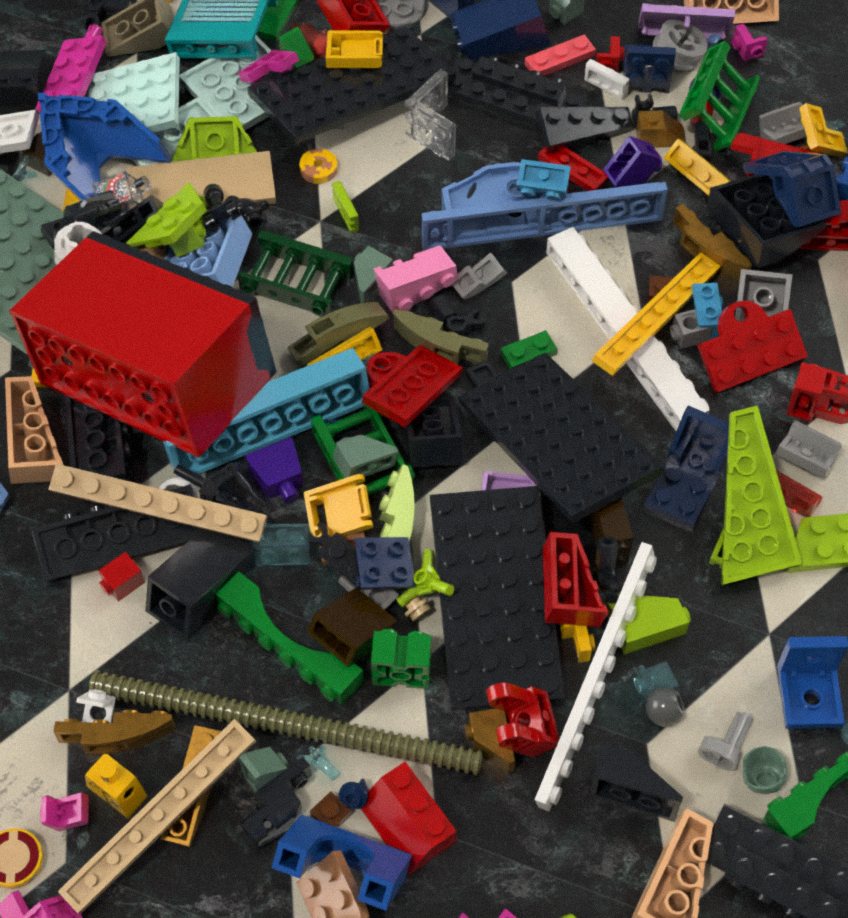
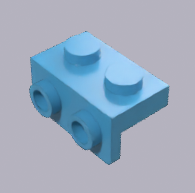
(543, 179)
(707, 306)

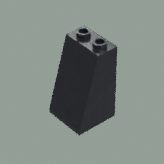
(186, 584)

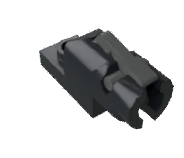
(91, 210)
(278, 805)

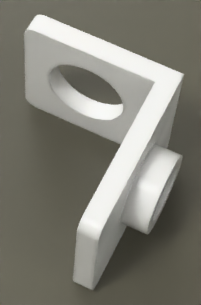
(99, 699)

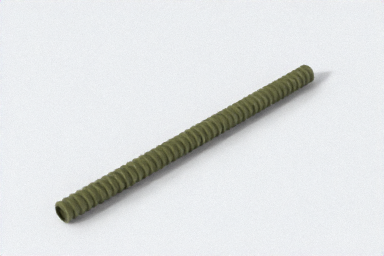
(287, 722)

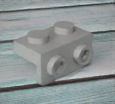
(782, 124)
(809, 449)

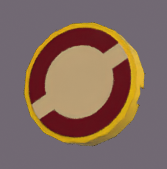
(19, 858)

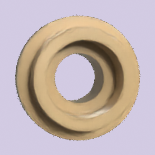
(417, 608)

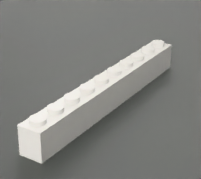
(612, 311)

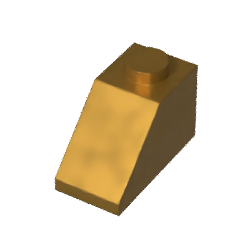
(658, 128)
(482, 733)

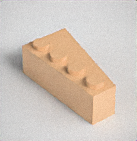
(29, 438)
(679, 872)

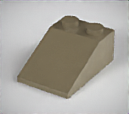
(138, 27)

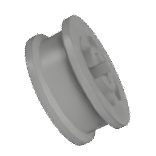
(692, 39)

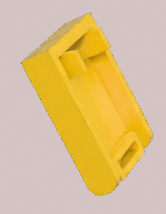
(358, 49)
(344, 505)

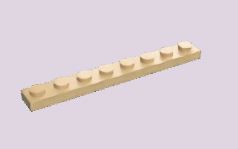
(158, 503)
(156, 817)

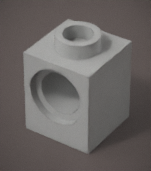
(685, 336)

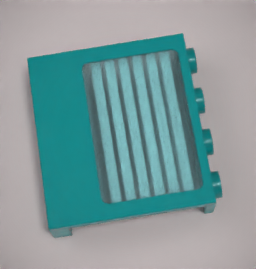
(217, 28)

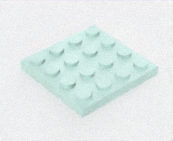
(144, 88)
(222, 90)

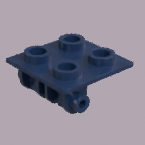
(384, 563)

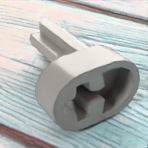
(726, 753)

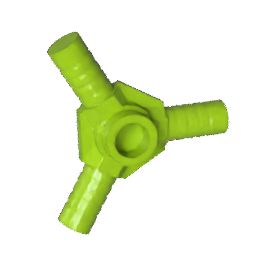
(426, 581)

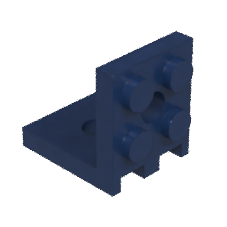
(658, 75)

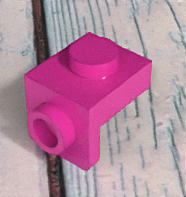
(746, 45)
(64, 812)

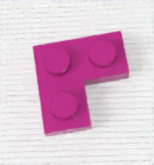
(275, 60)

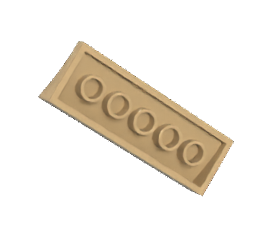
(237, 175)

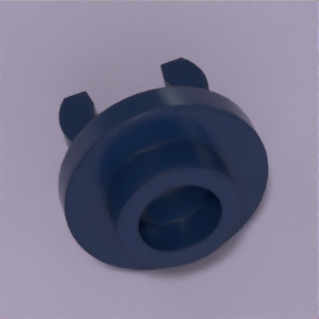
(354, 794)

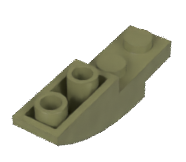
(334, 328)
(430, 334)

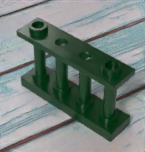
(301, 253)

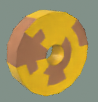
(322, 158)

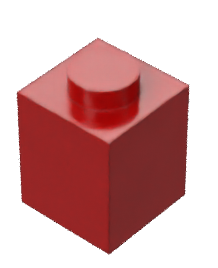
(121, 577)

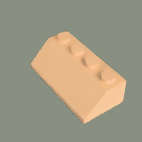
(745, 10)

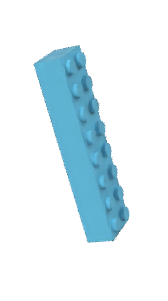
(283, 410)

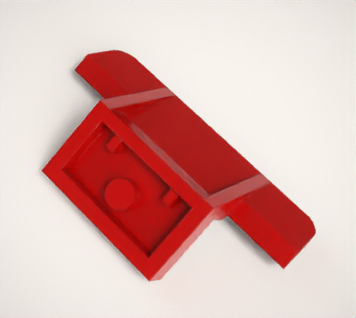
(761, 147)

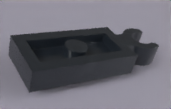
(337, 554)

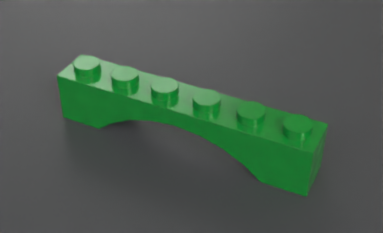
(243, 602)
(798, 810)

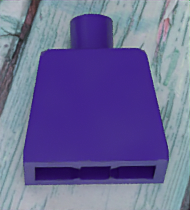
(633, 163)
(276, 470)

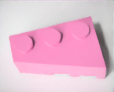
(415, 279)

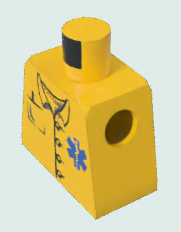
(111, 782)

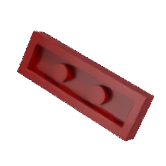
(581, 172)

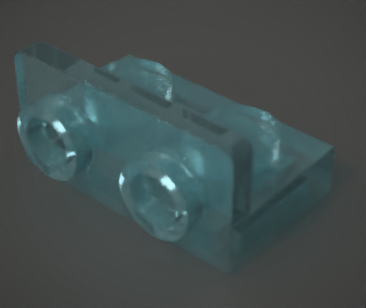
(283, 545)

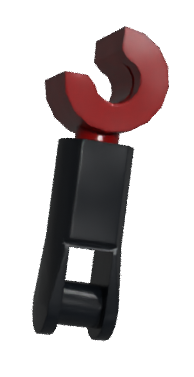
(702, 134)

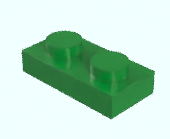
(528, 348)

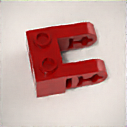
(814, 393)
(522, 707)

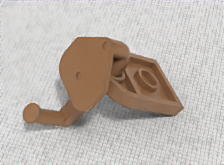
(331, 890)

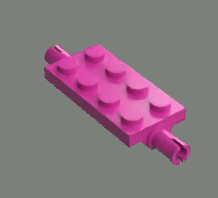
(75, 65)

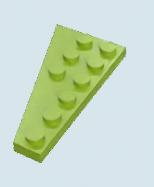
(756, 519)

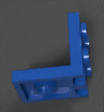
(811, 667)

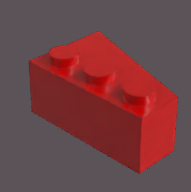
(835, 235)
(568, 585)

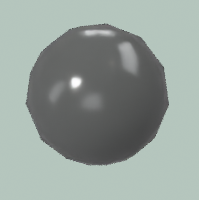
(664, 707)

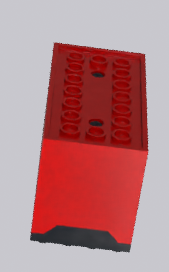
(145, 341)

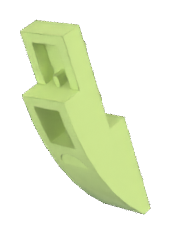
(398, 505)

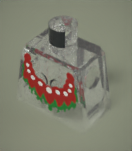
(125, 188)

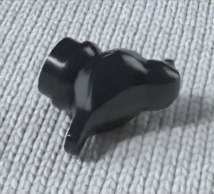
(250, 210)

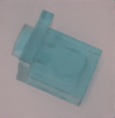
(654, 677)

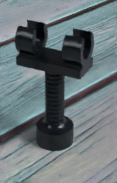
(221, 210)

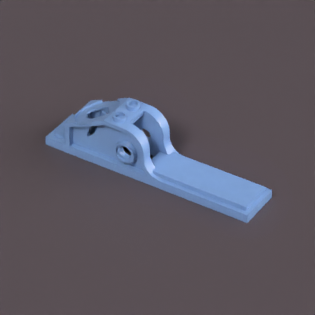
(486, 217)

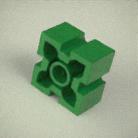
(401, 659)

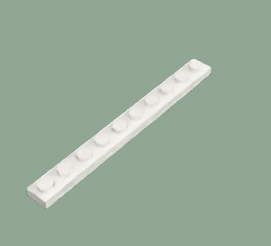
(593, 685)

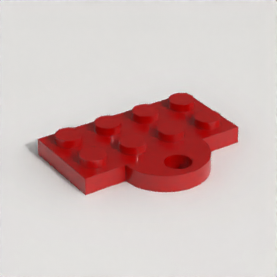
(750, 346)
(407, 382)

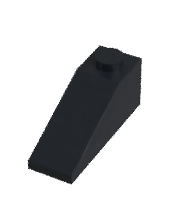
(133, 220)

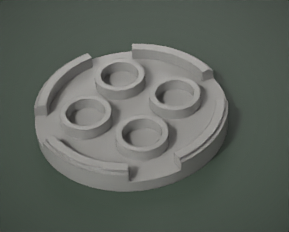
(402, 12)

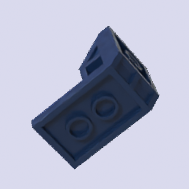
(801, 184)
(691, 467)

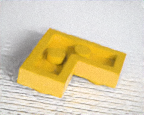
(818, 135)

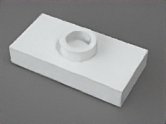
(606, 79)

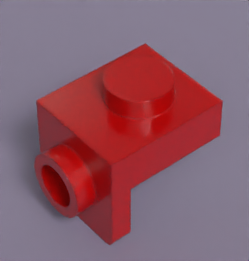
(615, 54)

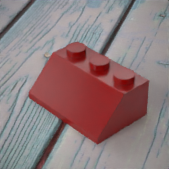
(354, 15)
(408, 817)

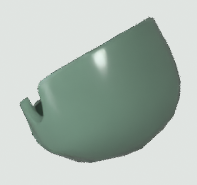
(764, 770)

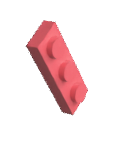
(561, 55)

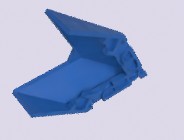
(86, 134)

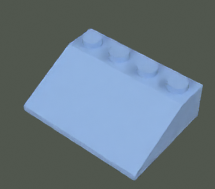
(221, 252)

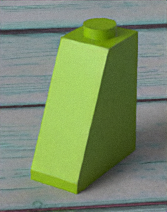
(654, 621)

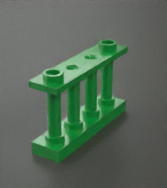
(702, 92)
(324, 432)

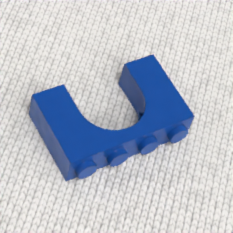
(313, 840)

